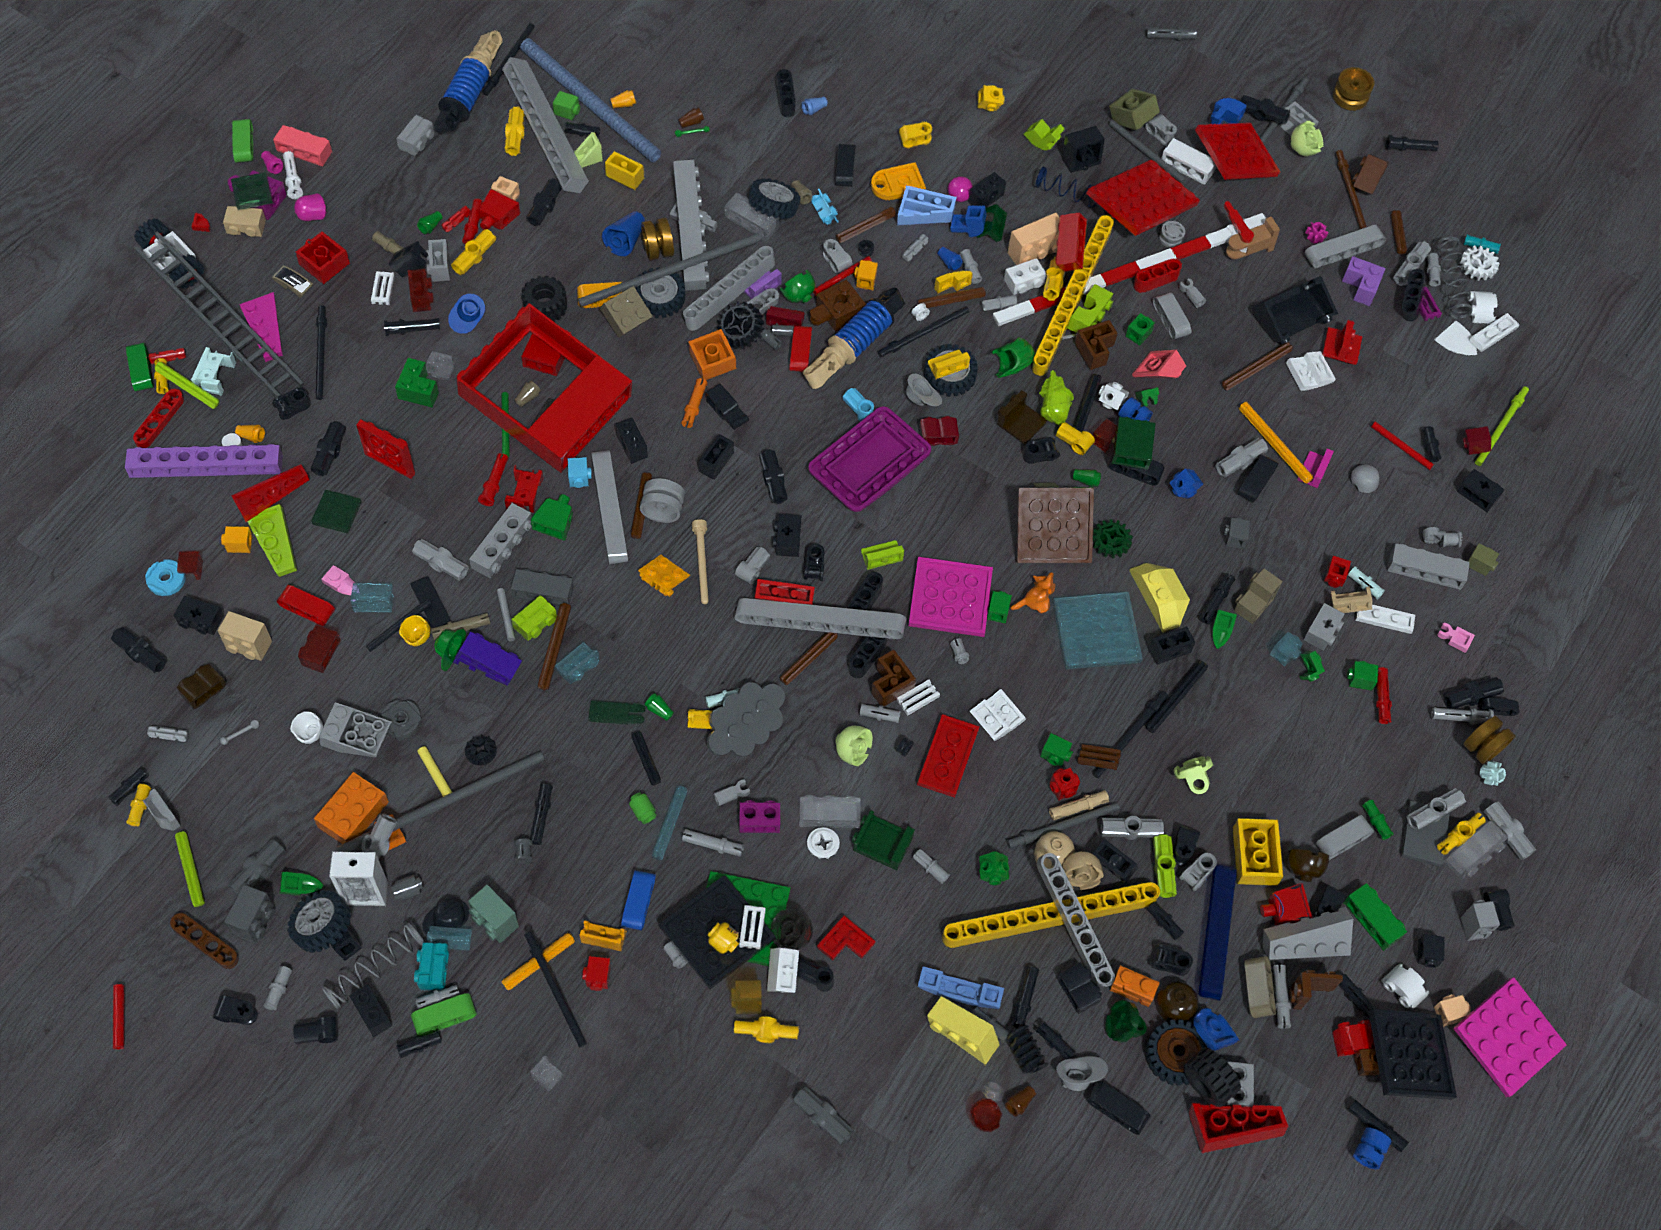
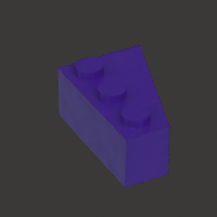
(488, 658)

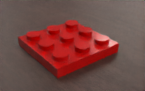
(385, 448)

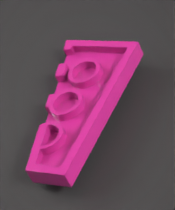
(262, 319)

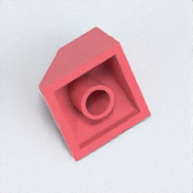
(1161, 365)

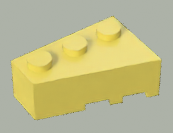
(964, 1029)

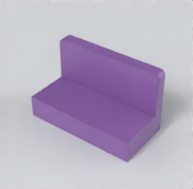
(768, 280)

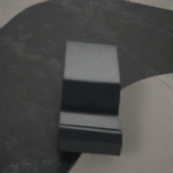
(726, 406)

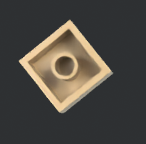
(244, 636)

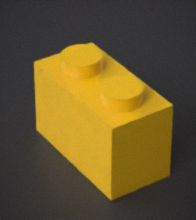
(624, 170)

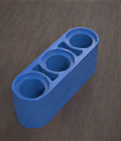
(638, 900)

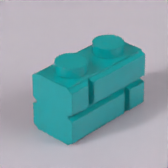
(432, 966)

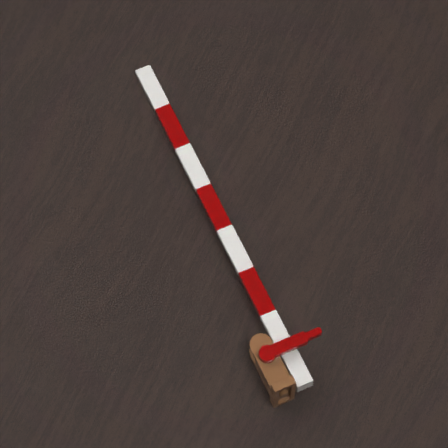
(1242, 236)

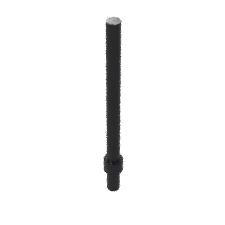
(494, 79)
(321, 323)
(896, 345)
(1152, 708)
(537, 953)

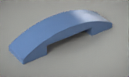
(960, 990)

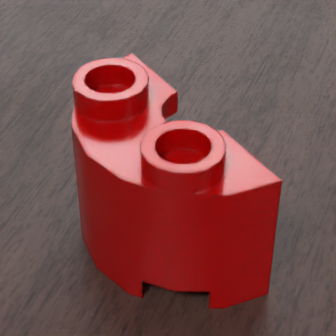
(1352, 1038)

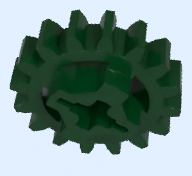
(1112, 538)

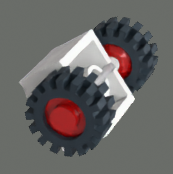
(146, 239)

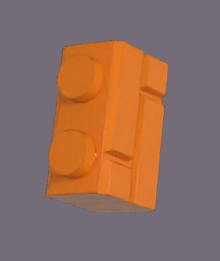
(1134, 986)

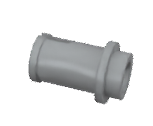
(961, 655)
(675, 956)

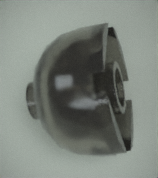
(792, 929)

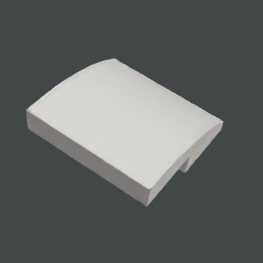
(1310, 371)
(998, 715)

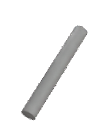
(505, 614)

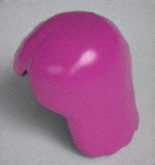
(310, 207)

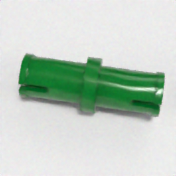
(1377, 819)

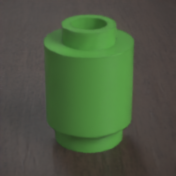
(642, 808)

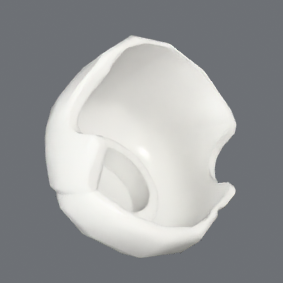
(306, 727)

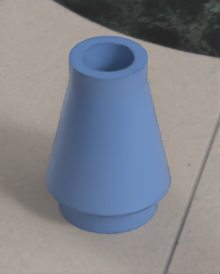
(813, 105)

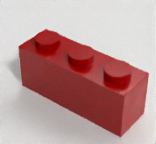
(1071, 242)
(784, 592)

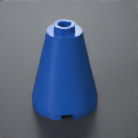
(623, 234)

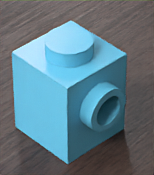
(578, 472)

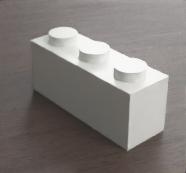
(1189, 161)

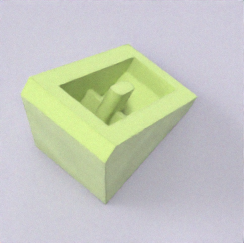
(589, 151)

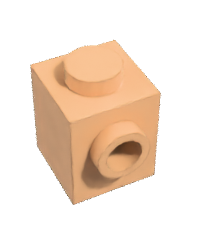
(1452, 1009)

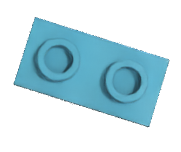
(822, 202)

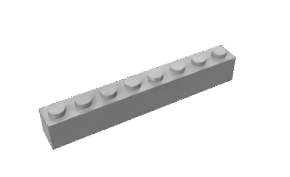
(689, 222)

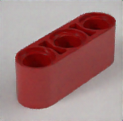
(1157, 275)
(800, 348)
(305, 605)

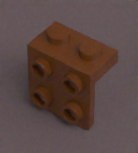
(1310, 980)

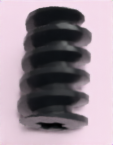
(1025, 1050)

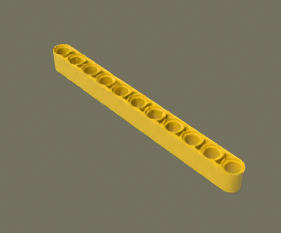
(1071, 301)
(1043, 921)

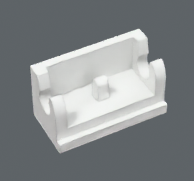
(782, 970)

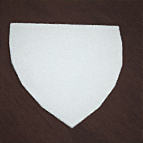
(1457, 339)

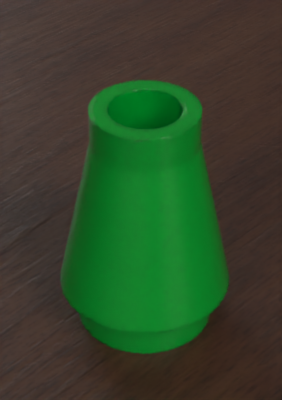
(429, 222)
(1087, 477)
(659, 707)

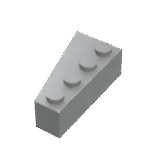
(1309, 938)

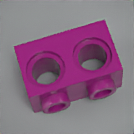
(759, 822)

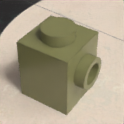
(1483, 559)

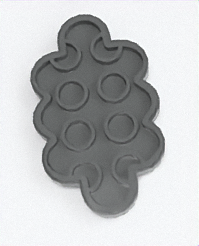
(745, 719)

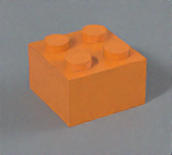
(712, 355)

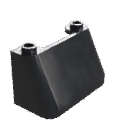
(1296, 310)

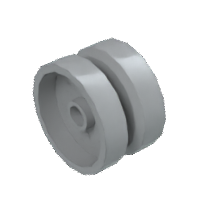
(662, 500)

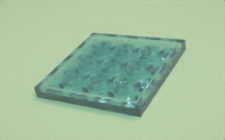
(1097, 630)

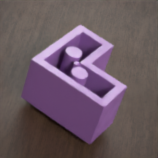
(1365, 277)

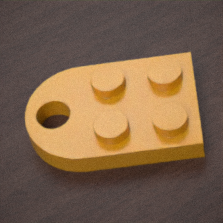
(895, 181)

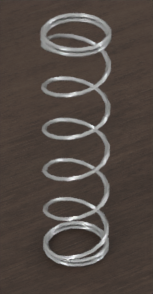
(329, 993)

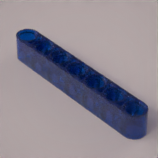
(1217, 932)

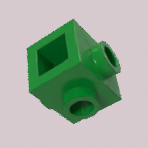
(994, 868)

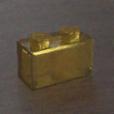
(747, 997)

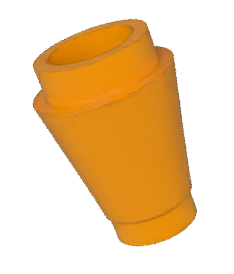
(624, 99)
(253, 433)

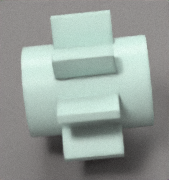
(1492, 773)

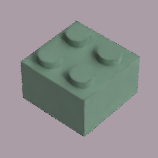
(493, 914)

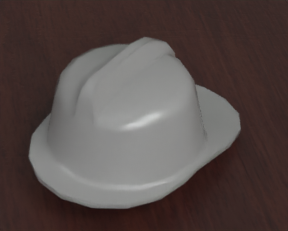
(921, 391)
(1080, 1072)

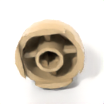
(1054, 843)
(1083, 870)

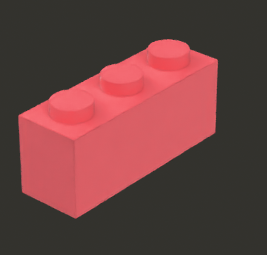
(303, 145)

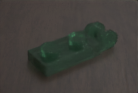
(615, 712)

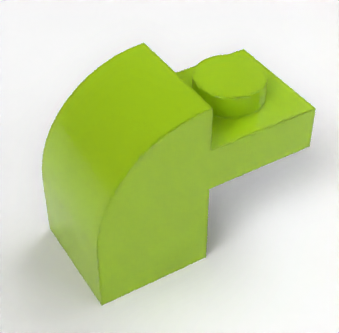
(1042, 136)

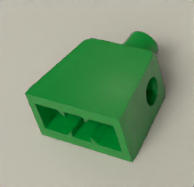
(553, 517)

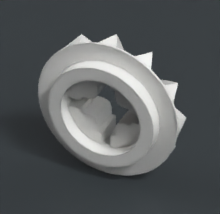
(828, 836)

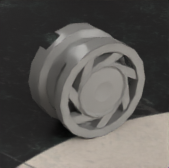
(1171, 234)

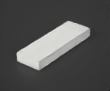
(1494, 332)
(1387, 618)

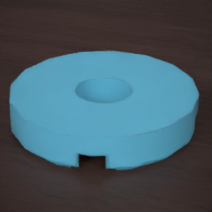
(167, 587)

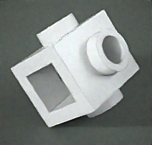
(1118, 393)

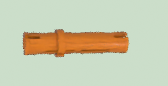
(692, 408)

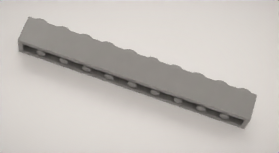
(545, 125)

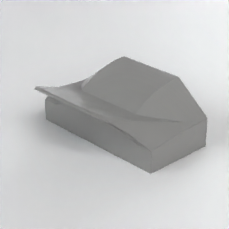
(1297, 116)
(160, 811)

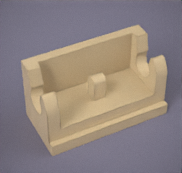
(1352, 601)

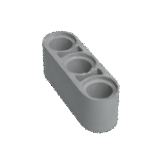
(1172, 315)
(1345, 837)

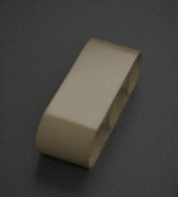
(1260, 987)

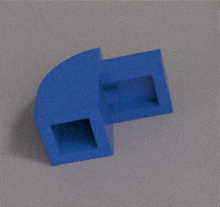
(1228, 110)
(971, 223)

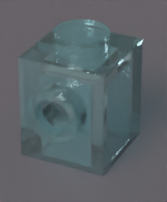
(1287, 649)

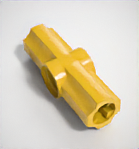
(514, 131)
(473, 252)
(1053, 282)

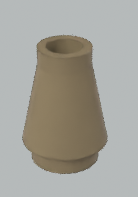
(804, 192)
(527, 393)

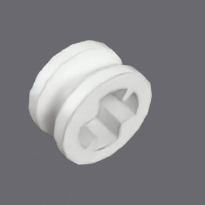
(920, 311)

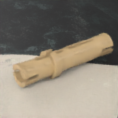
(1081, 804)

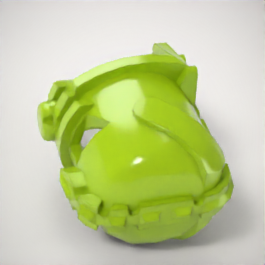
(1055, 399)

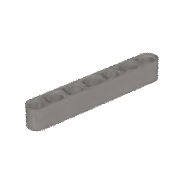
(729, 288)
(609, 507)
(1083, 926)

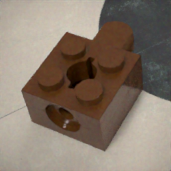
(835, 312)

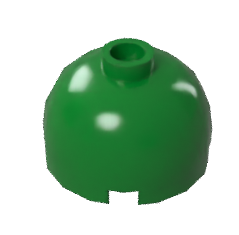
(799, 288)

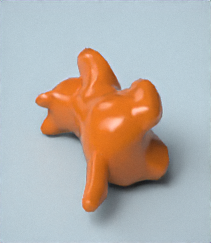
(1037, 597)

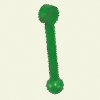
(678, 133)

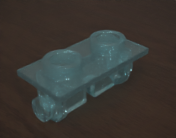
(454, 937)

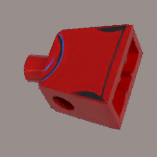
(1287, 905)

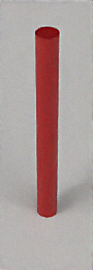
(839, 277)
(1403, 446)

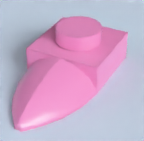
(338, 580)

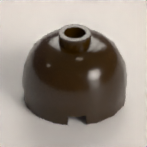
(1307, 864)
(1177, 1002)

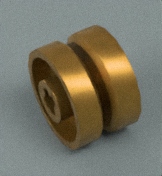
(1353, 88)
(657, 238)
(1488, 738)

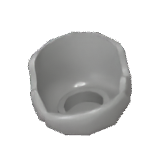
(1365, 478)

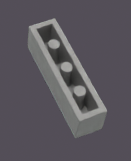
(1428, 566)

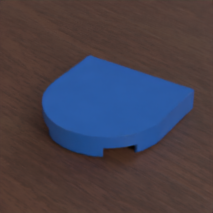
(1214, 1029)

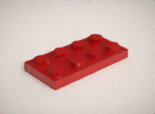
(948, 756)

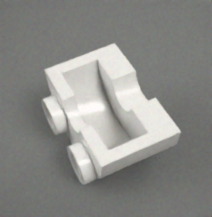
(1483, 306)
(1407, 985)

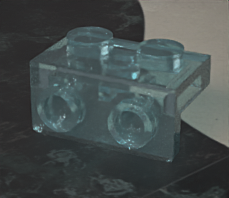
(577, 663)

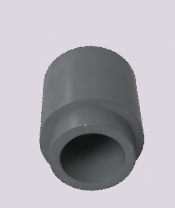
(407, 887)

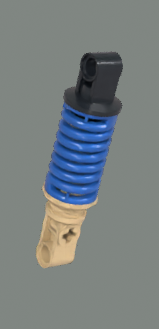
(467, 83)
(855, 337)

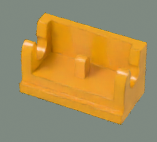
(603, 936)

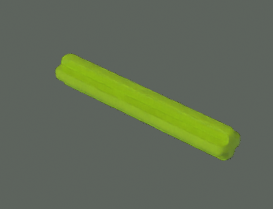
(187, 385)
(189, 869)

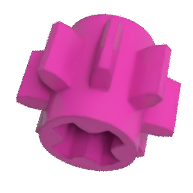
(1316, 232)

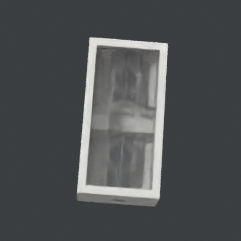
(359, 878)

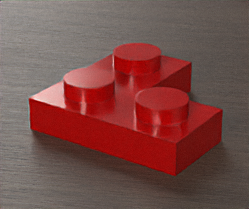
(846, 934)

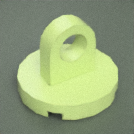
(1193, 770)

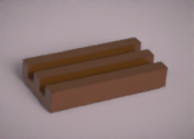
(1100, 754)

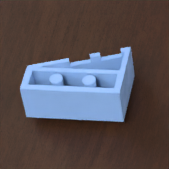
(925, 207)

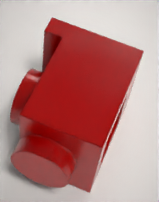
(1337, 571)

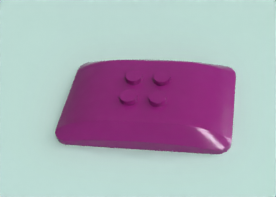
(870, 459)

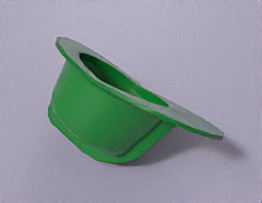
(448, 646)

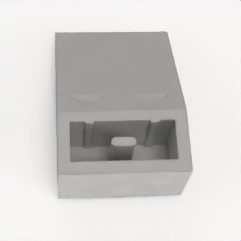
(353, 731)

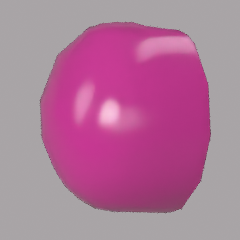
(960, 188)

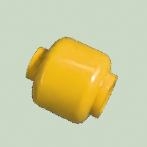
(723, 938)

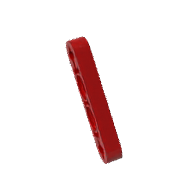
(162, 420)

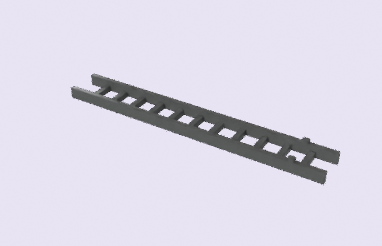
(210, 324)

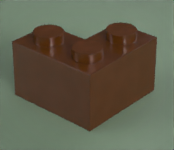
(1371, 173)
(1094, 343)
(895, 679)

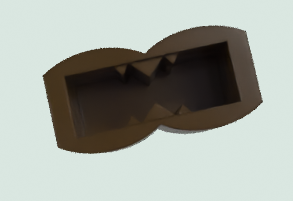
(201, 686)

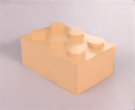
(1034, 240)

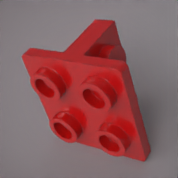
(1343, 344)

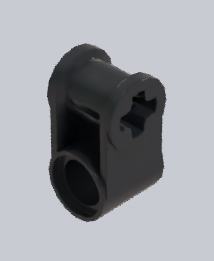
(291, 403)
(1043, 450)
(815, 565)
(1185, 843)
(1330, 901)
(1170, 958)
(232, 1010)

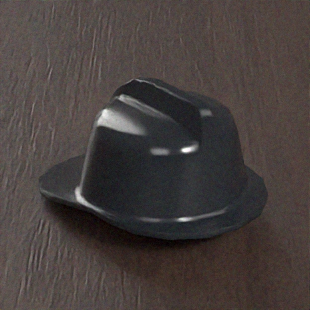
(448, 913)

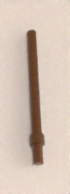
(1343, 166)

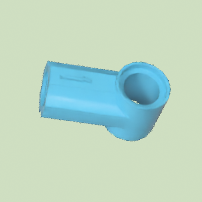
(858, 403)

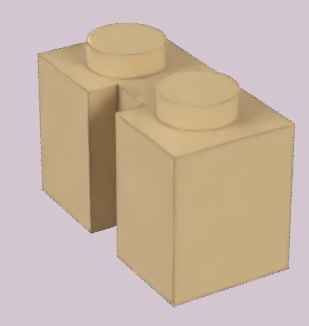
(246, 220)

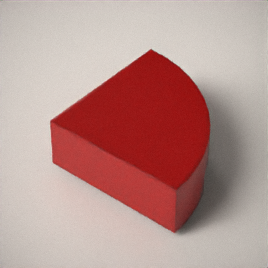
(200, 223)

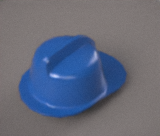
(466, 313)

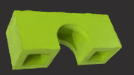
(1097, 301)

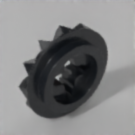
(481, 758)

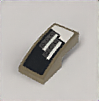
(293, 280)

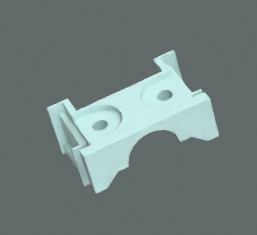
(207, 370)

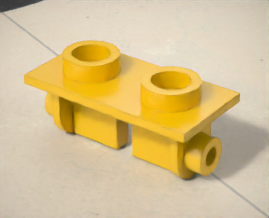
(699, 719)

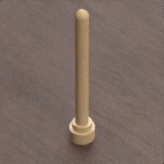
(699, 528)

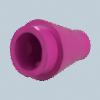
(273, 163)

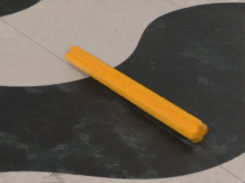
(1276, 442)

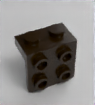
(1020, 419)

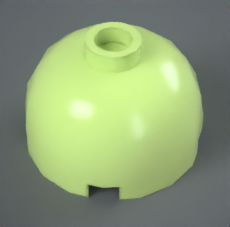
(1306, 139)
(853, 744)

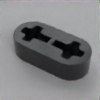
(1501, 706)

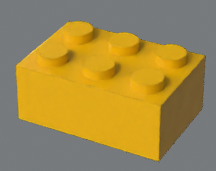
(1257, 852)

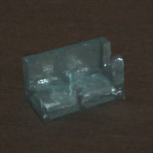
(372, 597)

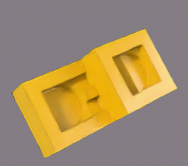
(955, 279)

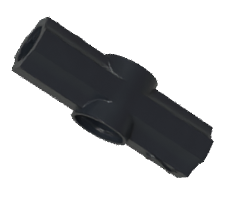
(1265, 109)
(544, 202)
(328, 448)
(773, 476)
(138, 650)
(1473, 693)

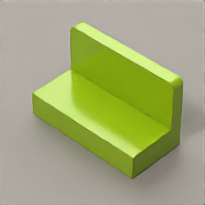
(882, 554)

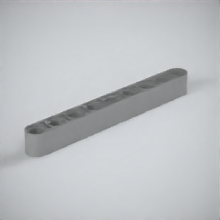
(820, 618)

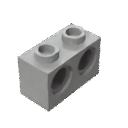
(1246, 1093)

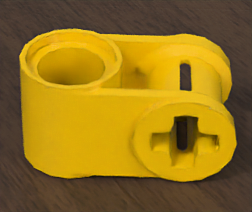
(913, 134)

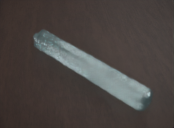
(669, 823)

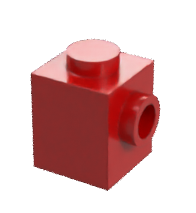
(597, 973)

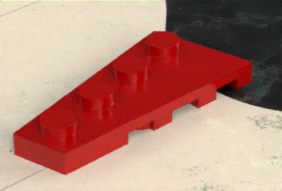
(266, 493)

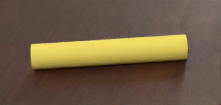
(434, 771)

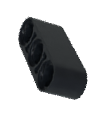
(786, 93)
(845, 165)
(1413, 302)
(1151, 476)
(1258, 478)
(869, 591)
(864, 659)
(1118, 1108)

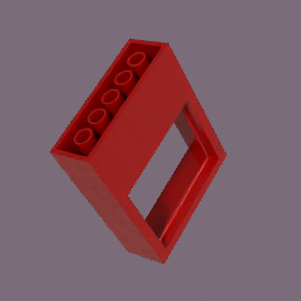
(579, 409)

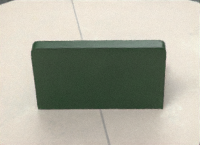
(994, 223)

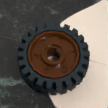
(1160, 1050)

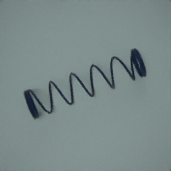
(1043, 171)

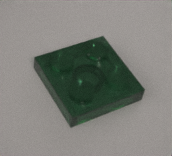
(251, 191)
(336, 511)

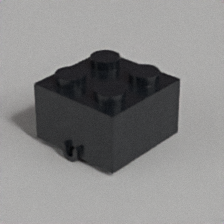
(1083, 149)

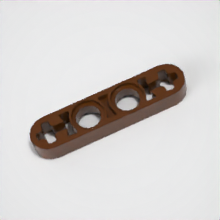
(202, 943)

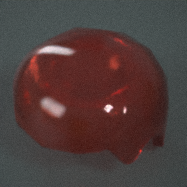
(985, 1115)

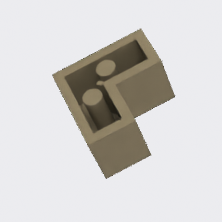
(1259, 595)

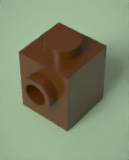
(1366, 1062)

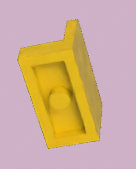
(949, 363)

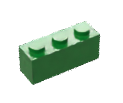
(1375, 916)

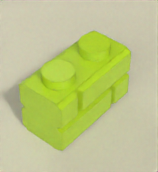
(534, 618)

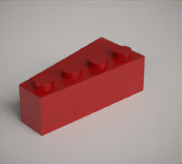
(1235, 1125)

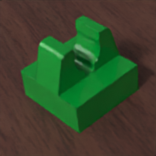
(1151, 393)

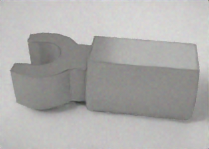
(1192, 293)
(731, 793)

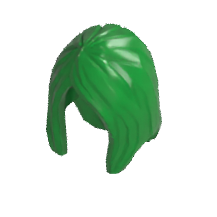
(1014, 357)

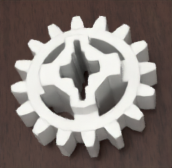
(1479, 263)

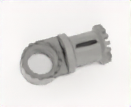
(1434, 535)

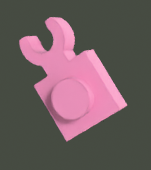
(1458, 638)

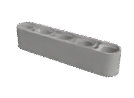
(1345, 246)

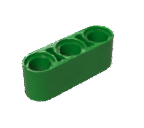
(139, 367)

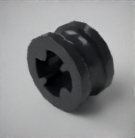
(866, 252)
(904, 746)

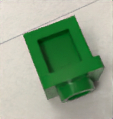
(1313, 664)

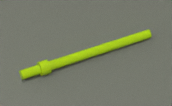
(1517, 402)

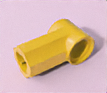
(1078, 440)

